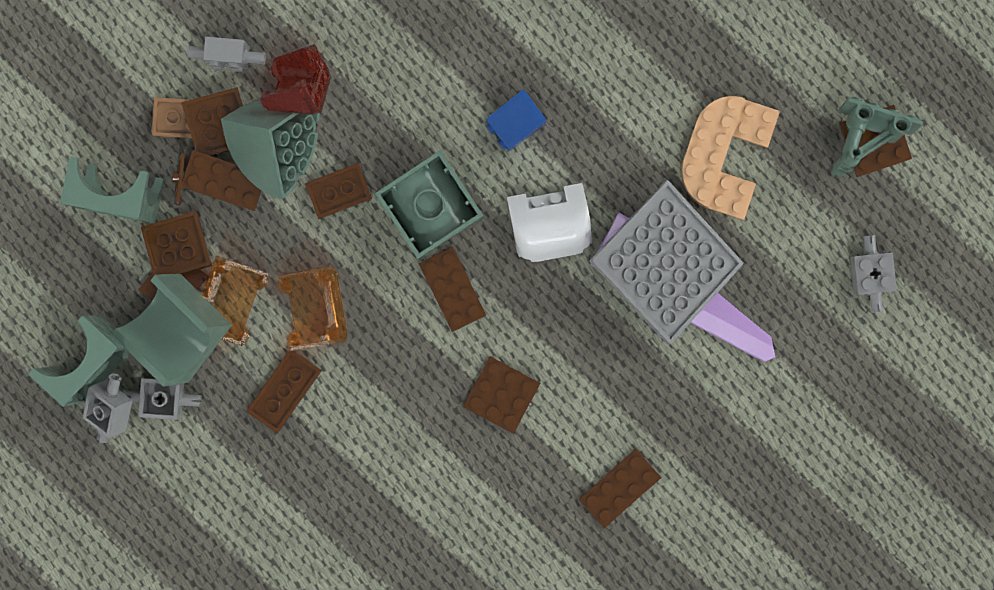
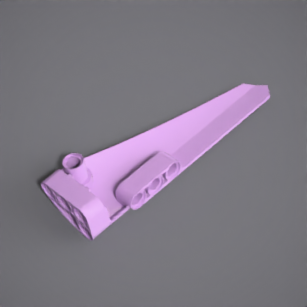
(722, 318)

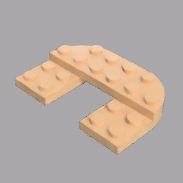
(708, 148)

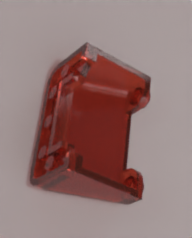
(301, 82)

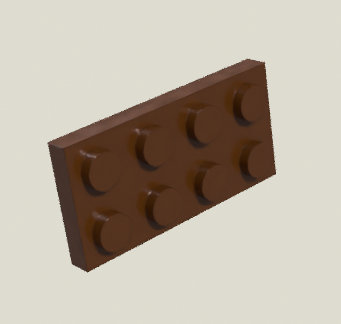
(220, 181)
(452, 289)
(284, 391)
(620, 488)

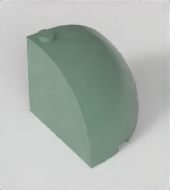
(270, 146)

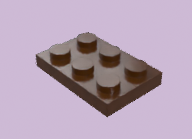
(338, 191)

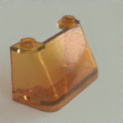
(232, 291)
(314, 307)

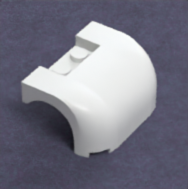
(551, 224)

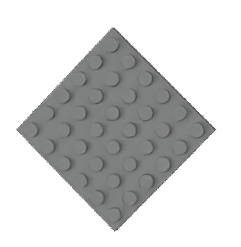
(667, 262)

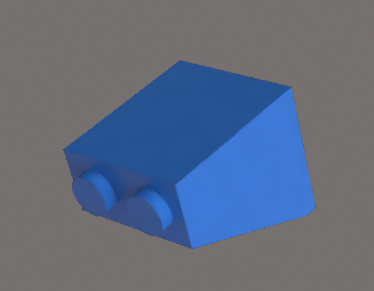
(515, 121)

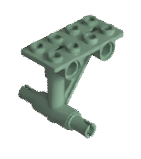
(862, 116)

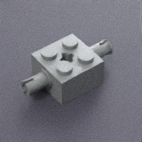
(226, 53)
(873, 285)
(152, 407)
(107, 408)

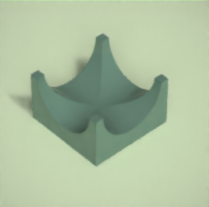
(88, 195)

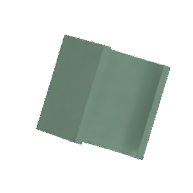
(429, 205)
(174, 331)
(101, 359)

